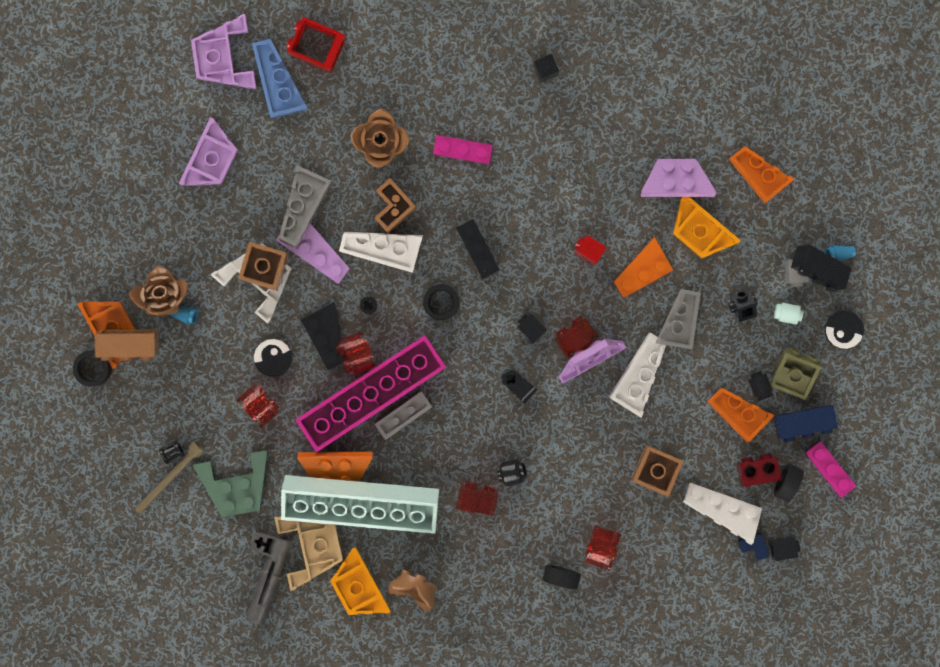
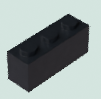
(477, 249)
(821, 268)

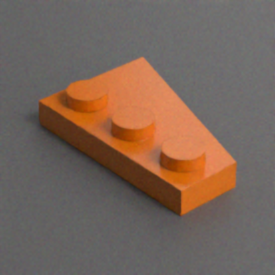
(760, 175)
(739, 414)

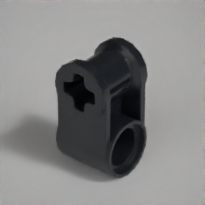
(520, 388)

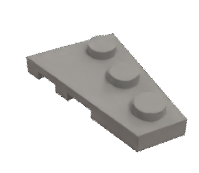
(681, 321)

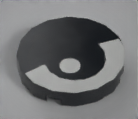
(844, 329)
(273, 358)

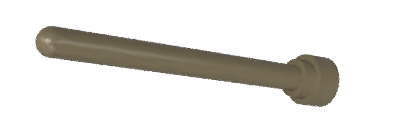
(195, 450)

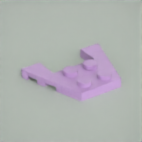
(214, 57)

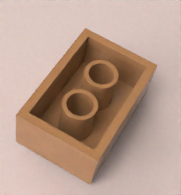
(127, 344)

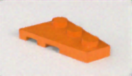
(643, 270)

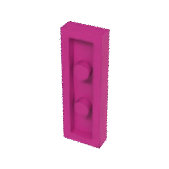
(462, 149)
(830, 469)

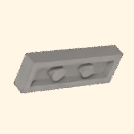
(403, 415)

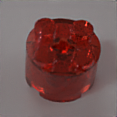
(576, 337)
(355, 353)
(258, 406)
(602, 548)

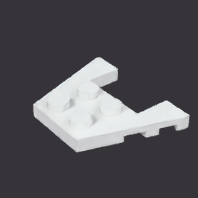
(268, 307)

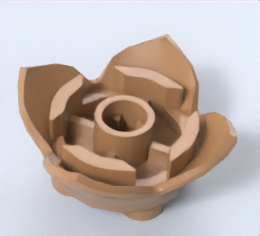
(378, 124)
(160, 294)
(414, 587)

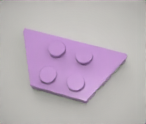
(210, 158)
(677, 179)
(588, 358)

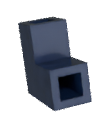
(758, 547)

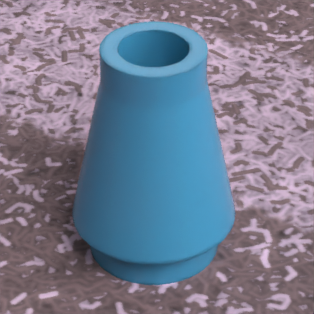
(841, 252)
(186, 314)

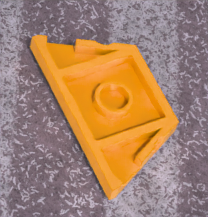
(701, 230)
(357, 587)

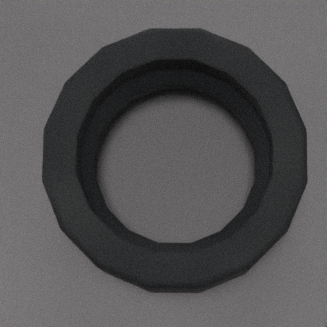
(455, 302)
(84, 381)
(790, 483)
(561, 577)

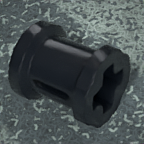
(171, 452)

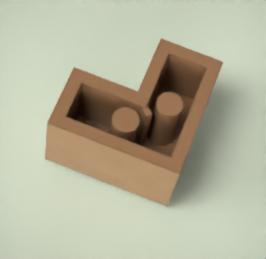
(398, 206)

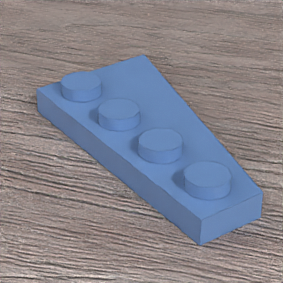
(278, 86)

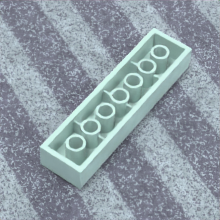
(359, 504)

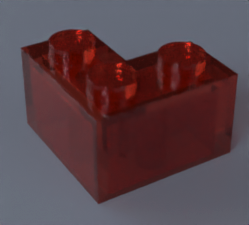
(476, 499)

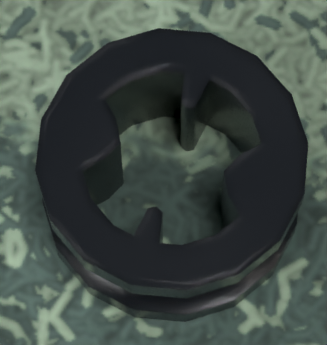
(374, 304)

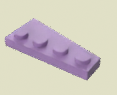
(320, 255)

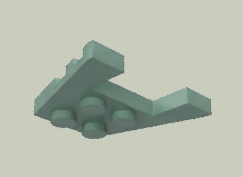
(237, 493)

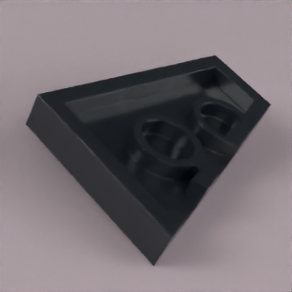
(325, 334)

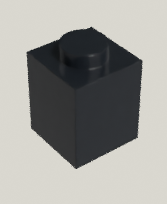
(546, 68)
(531, 327)
(784, 548)

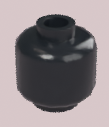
(512, 472)

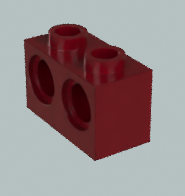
(759, 475)

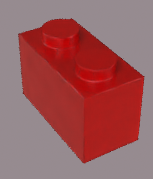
(589, 249)

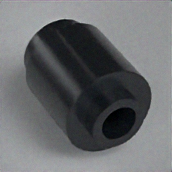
(760, 385)

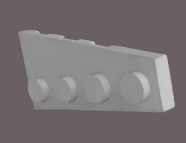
(305, 198)

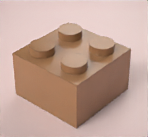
(263, 266)
(657, 470)

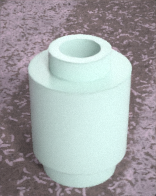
(788, 313)

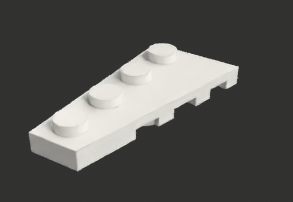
(388, 249)
(638, 377)
(726, 511)

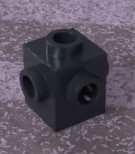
(743, 305)

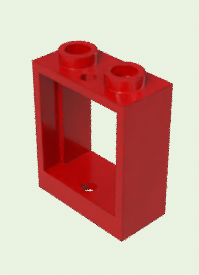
(339, 40)

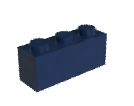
(805, 422)

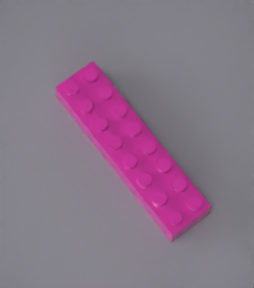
(370, 393)

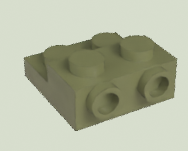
(796, 372)

